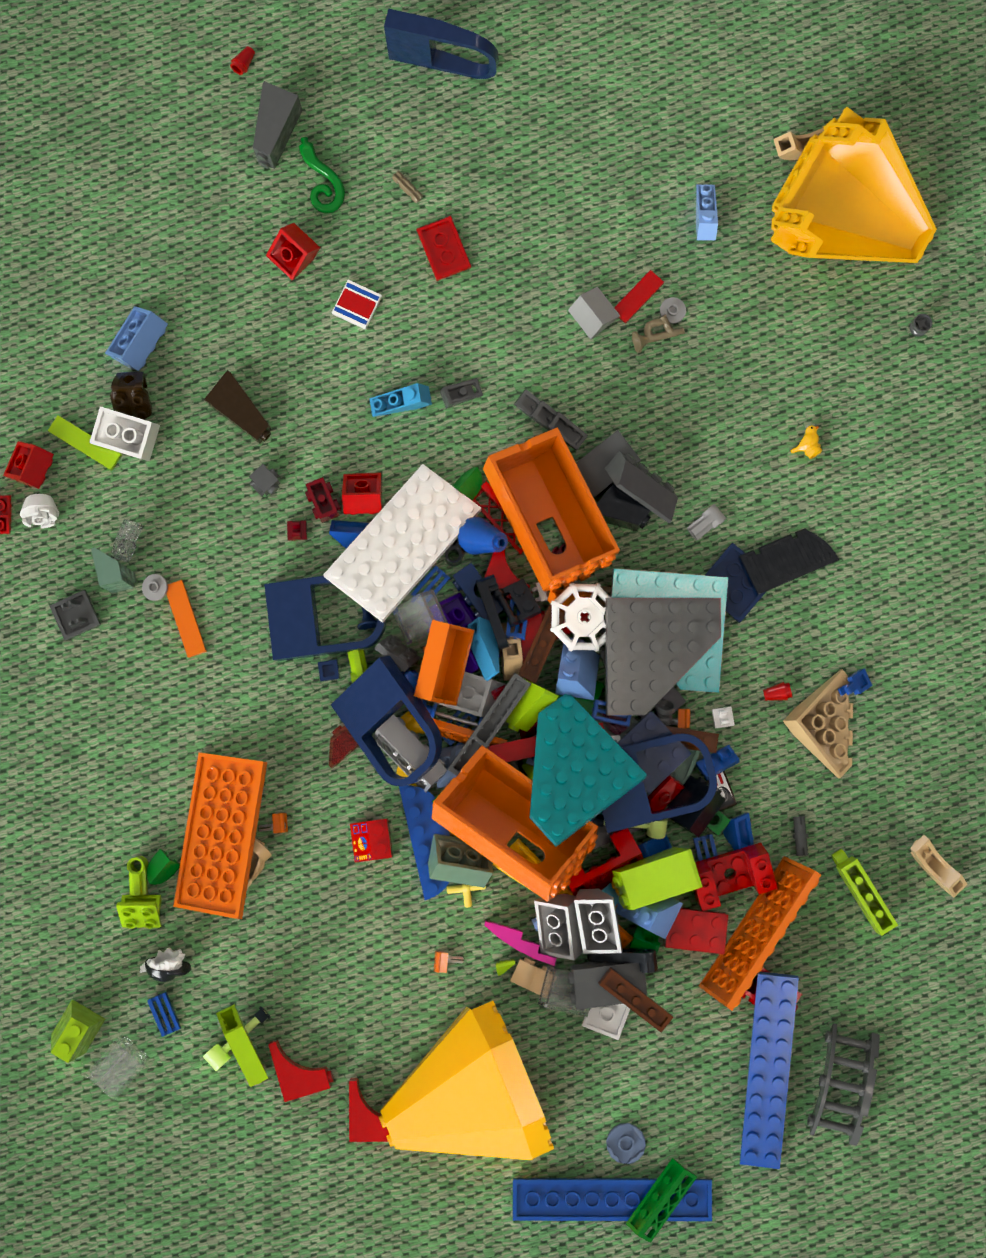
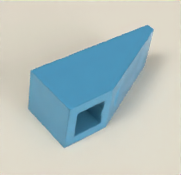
(401, 400)
(485, 648)

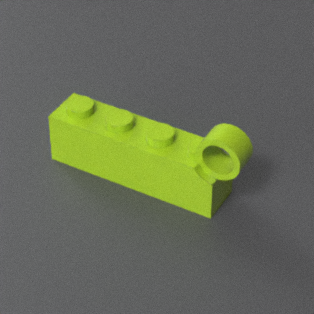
(864, 892)

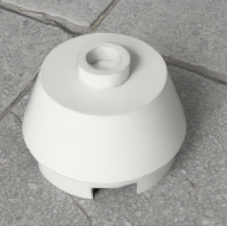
(39, 510)

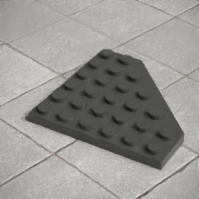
(654, 646)

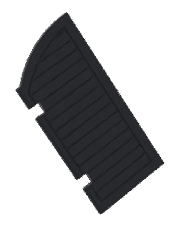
(787, 560)

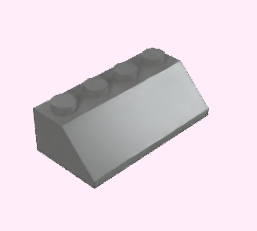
(407, 751)

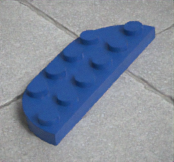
(422, 827)

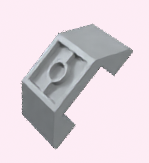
(475, 695)

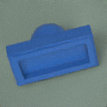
(654, 846)

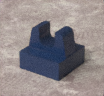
(328, 670)

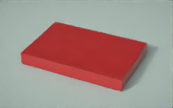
(443, 248)

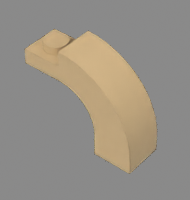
(791, 146)
(937, 867)

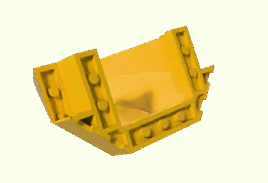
(852, 197)
(469, 1095)

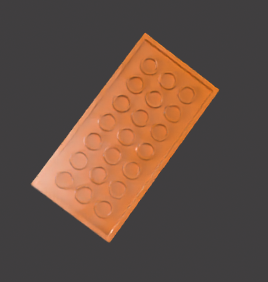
(220, 835)
(759, 933)

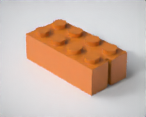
(444, 663)

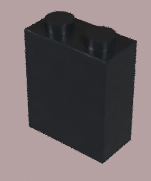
(693, 791)

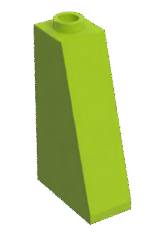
(242, 1046)

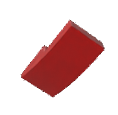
(5, 514)

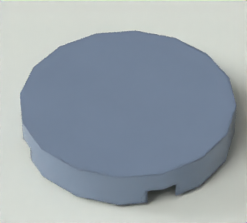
(626, 1143)

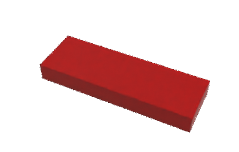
(638, 296)

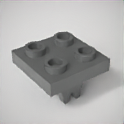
(75, 615)
(402, 656)

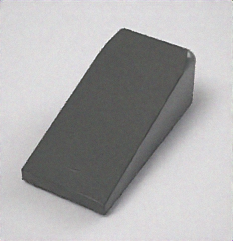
(460, 393)

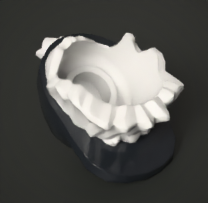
(166, 965)

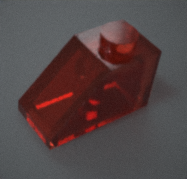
(341, 745)

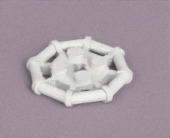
(572, 616)

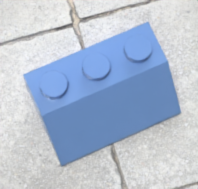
(137, 338)
(577, 673)
(654, 917)

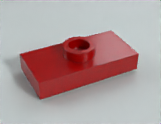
(664, 793)

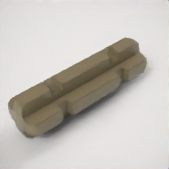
(407, 186)

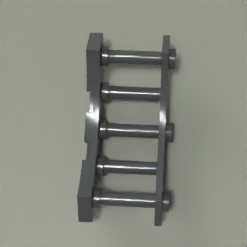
(864, 1090)

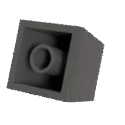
(275, 123)
(593, 464)
(589, 993)

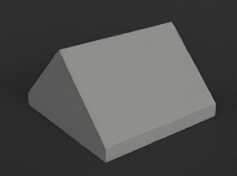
(593, 312)

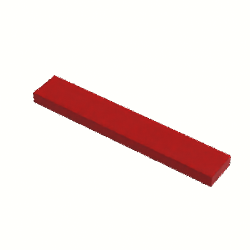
(517, 749)

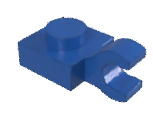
(857, 683)

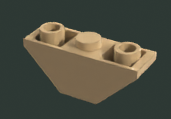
(511, 656)

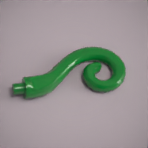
(309, 156)

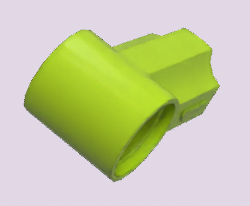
(357, 663)
(138, 878)

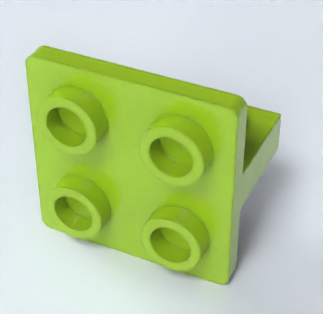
(140, 911)

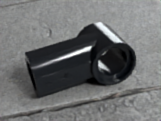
(454, 548)

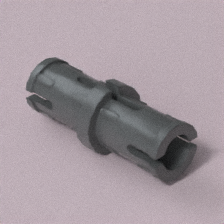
(800, 836)

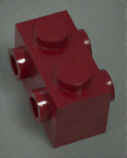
(320, 494)

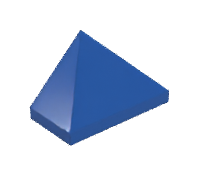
(346, 531)
(739, 832)

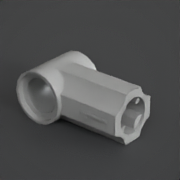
(709, 520)

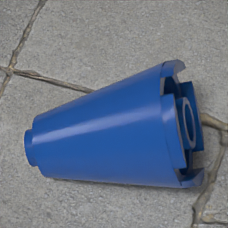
(481, 537)

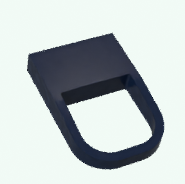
(413, 38)
(295, 621)
(372, 702)
(634, 806)

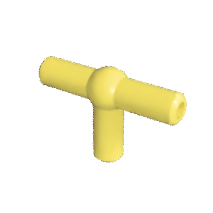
(466, 889)

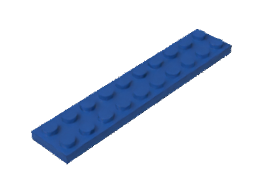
(769, 1069)
(600, 1199)

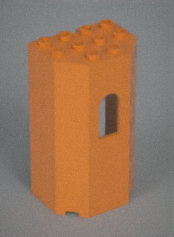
(543, 483)
(490, 806)

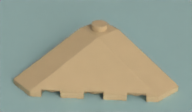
(823, 724)

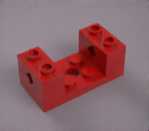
(750, 867)
(600, 876)

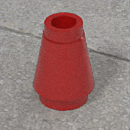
(242, 61)
(778, 692)

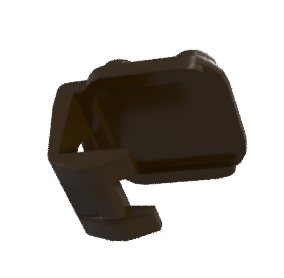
(130, 396)

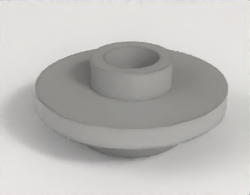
(674, 310)
(154, 587)

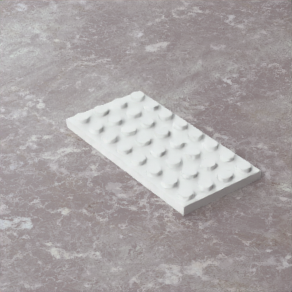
(401, 543)

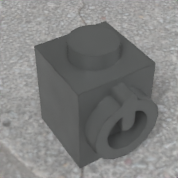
(264, 480)

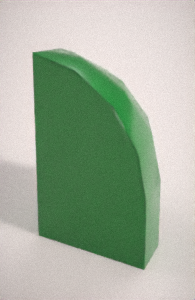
(469, 483)
(161, 868)

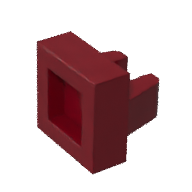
(297, 530)

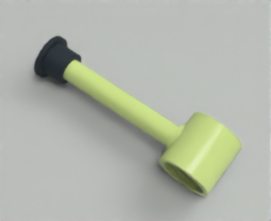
(654, 829)
(219, 1055)

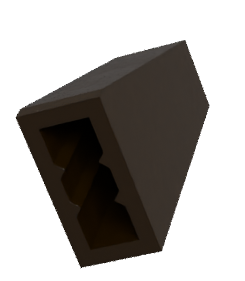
(234, 404)

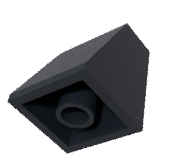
(623, 510)

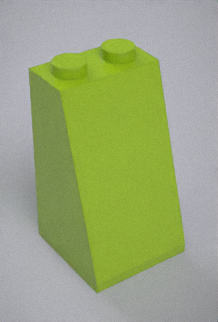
(656, 878)
(75, 1032)

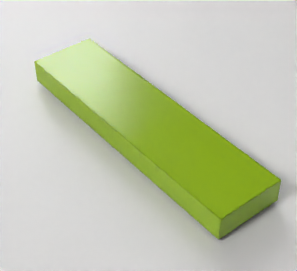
(81, 441)

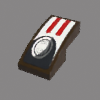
(724, 785)

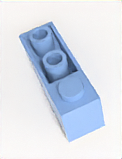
(706, 212)

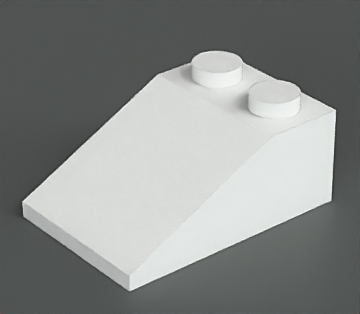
(124, 434)

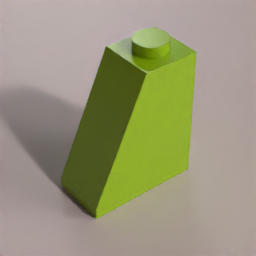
(532, 702)

